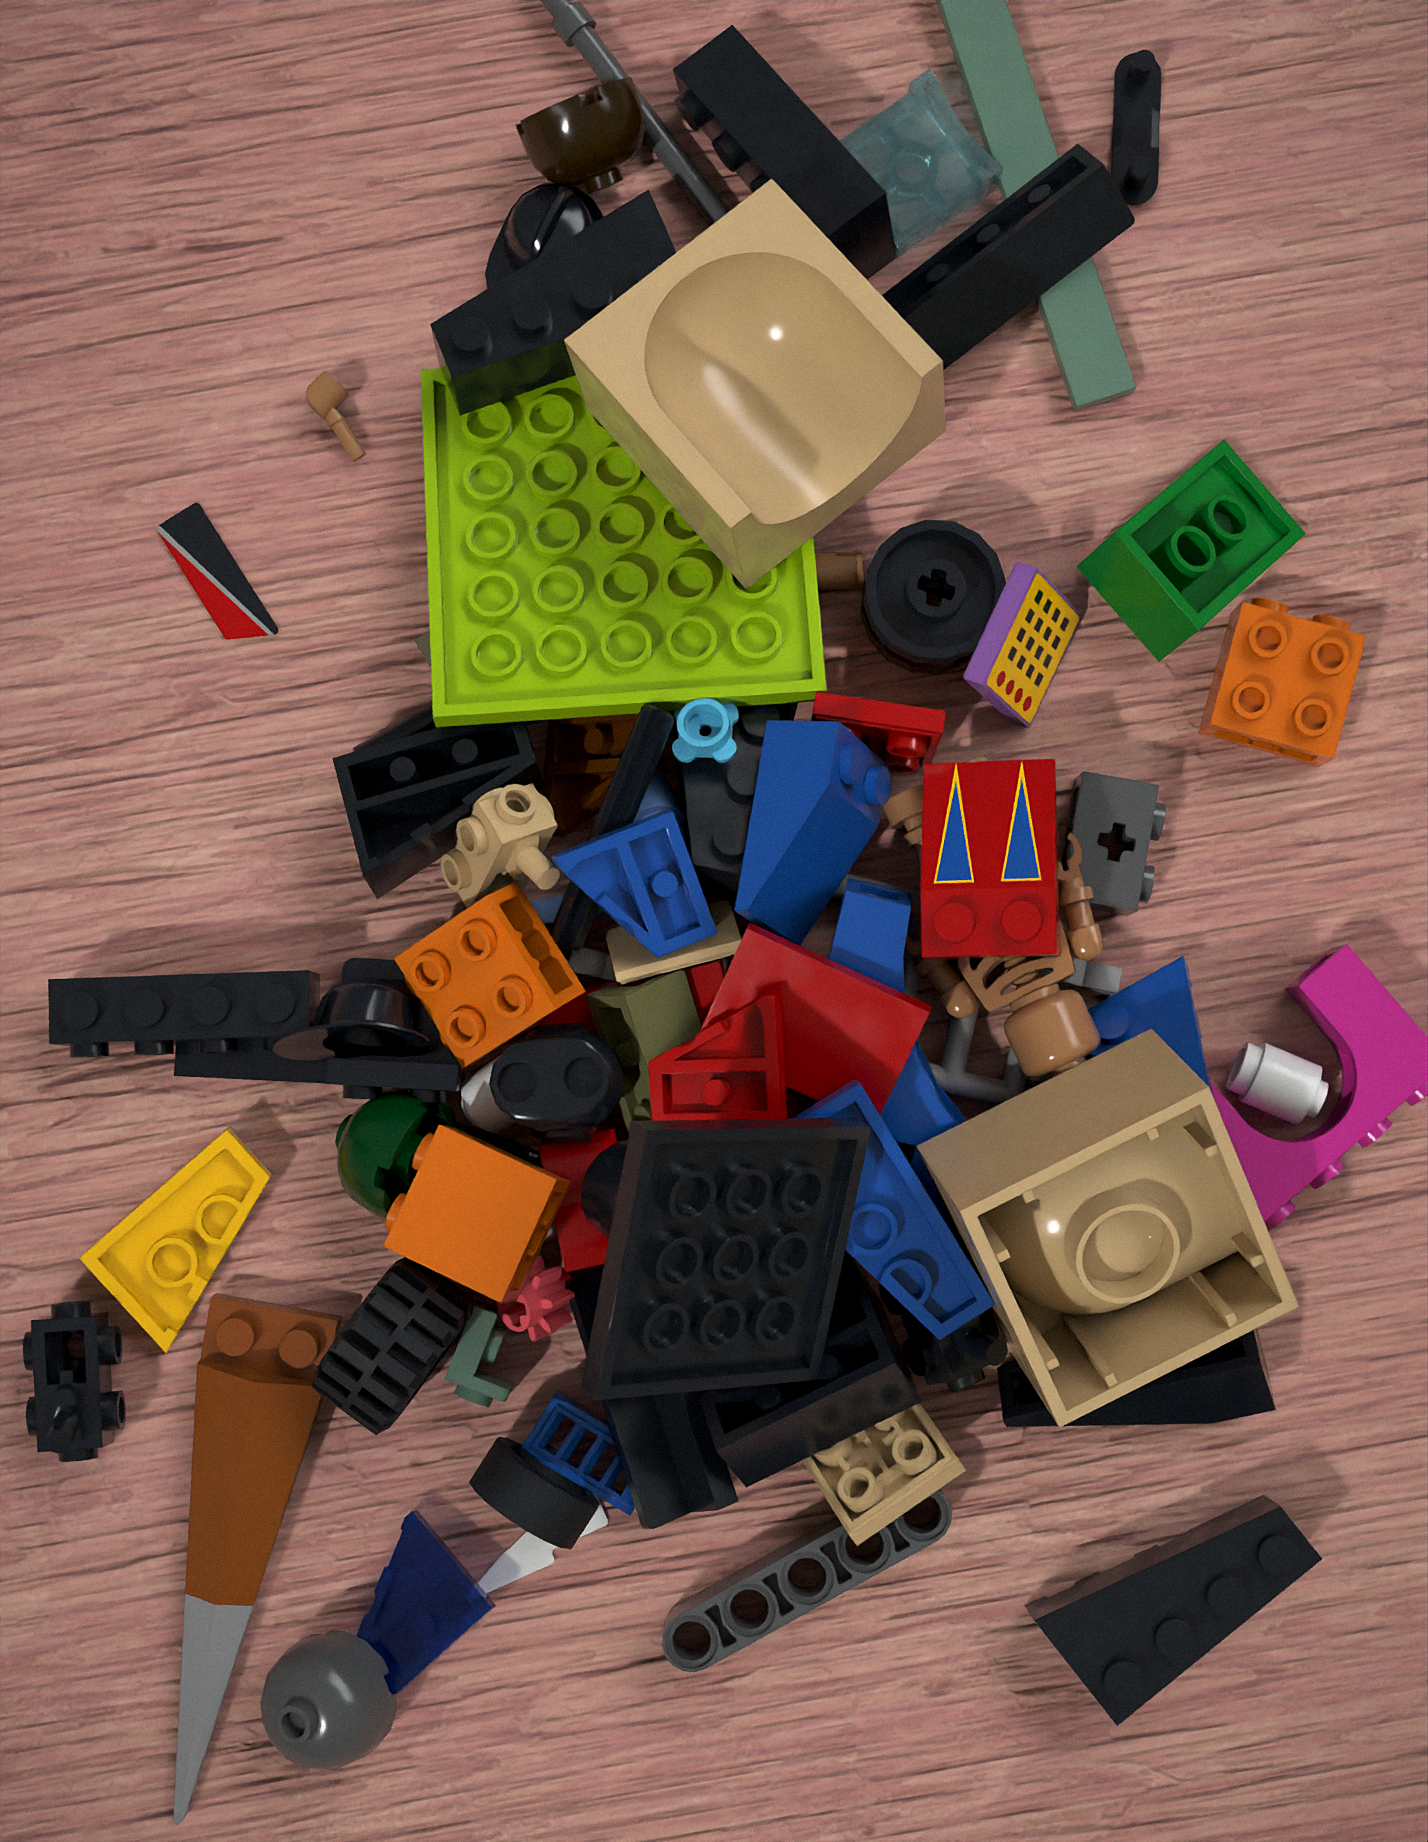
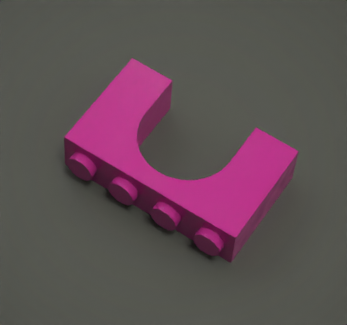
(1381, 1067)

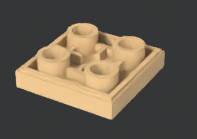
(884, 1471)

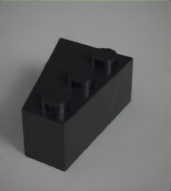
(720, 800)

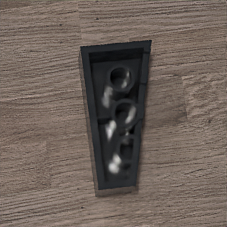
(517, 328)

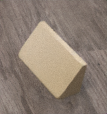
(634, 962)

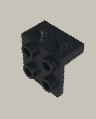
(424, 1075)

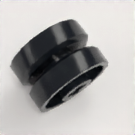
(939, 560)

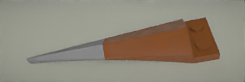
(247, 1451)

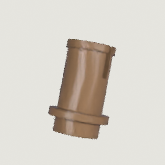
(839, 570)

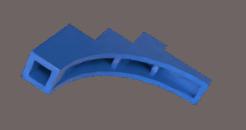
(872, 941)

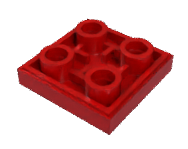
(895, 732)

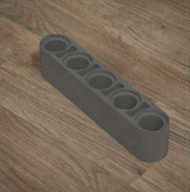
(784, 1599)

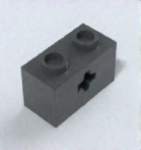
(1130, 809)

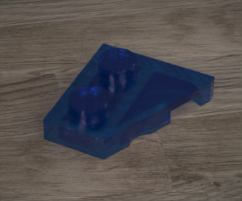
(421, 1604)

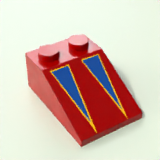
(989, 860)

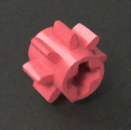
(541, 1303)

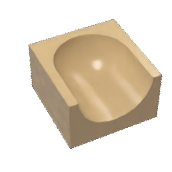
(760, 382)
(1109, 1225)

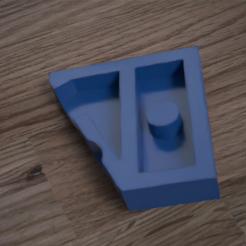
(643, 882)

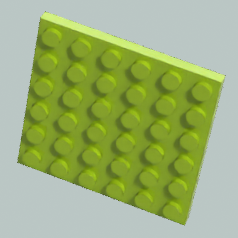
(580, 585)

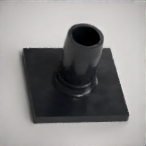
(718, 1251)

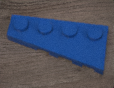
(899, 1229)

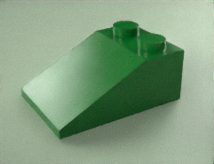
(1191, 550)

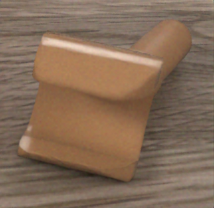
(324, 398)

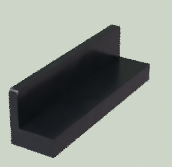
(1012, 255)
(658, 1438)

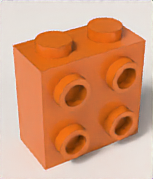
(1283, 682)
(489, 974)
(474, 1213)

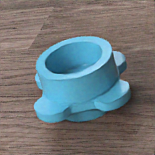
(702, 714)

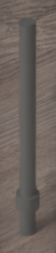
(577, 29)

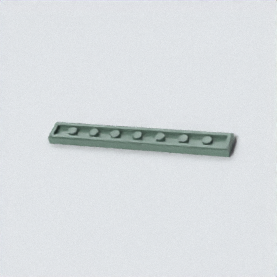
(1020, 140)

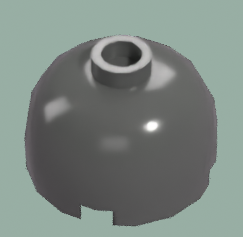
(327, 1701)

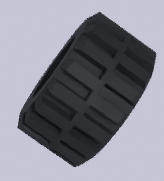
(392, 1344)

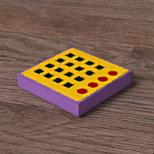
(1022, 644)

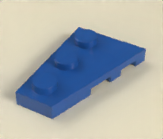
(1156, 1003)

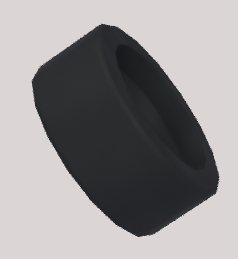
(533, 1494)

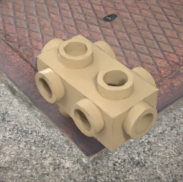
(502, 844)

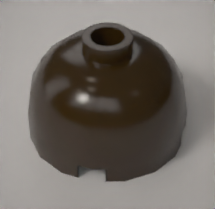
(586, 136)

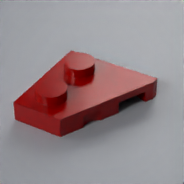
(725, 1069)

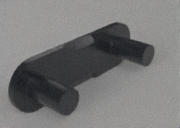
(1136, 127)

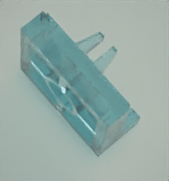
(923, 162)

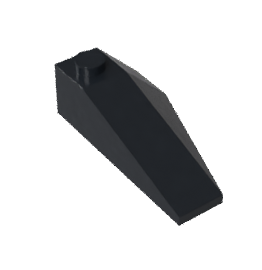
(1208, 1390)

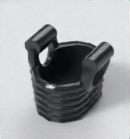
(558, 1083)

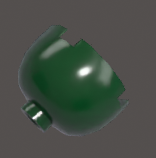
(380, 1146)

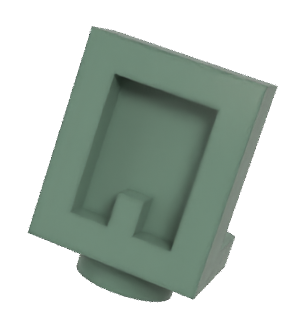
(479, 1343)

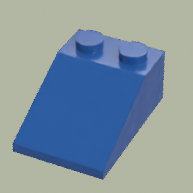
(808, 822)

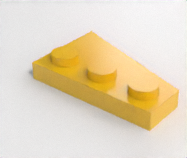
(176, 1237)

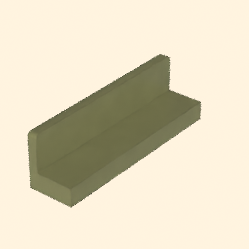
(640, 1026)

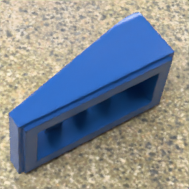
(558, 1460)

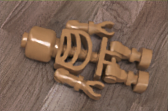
(1048, 1025)

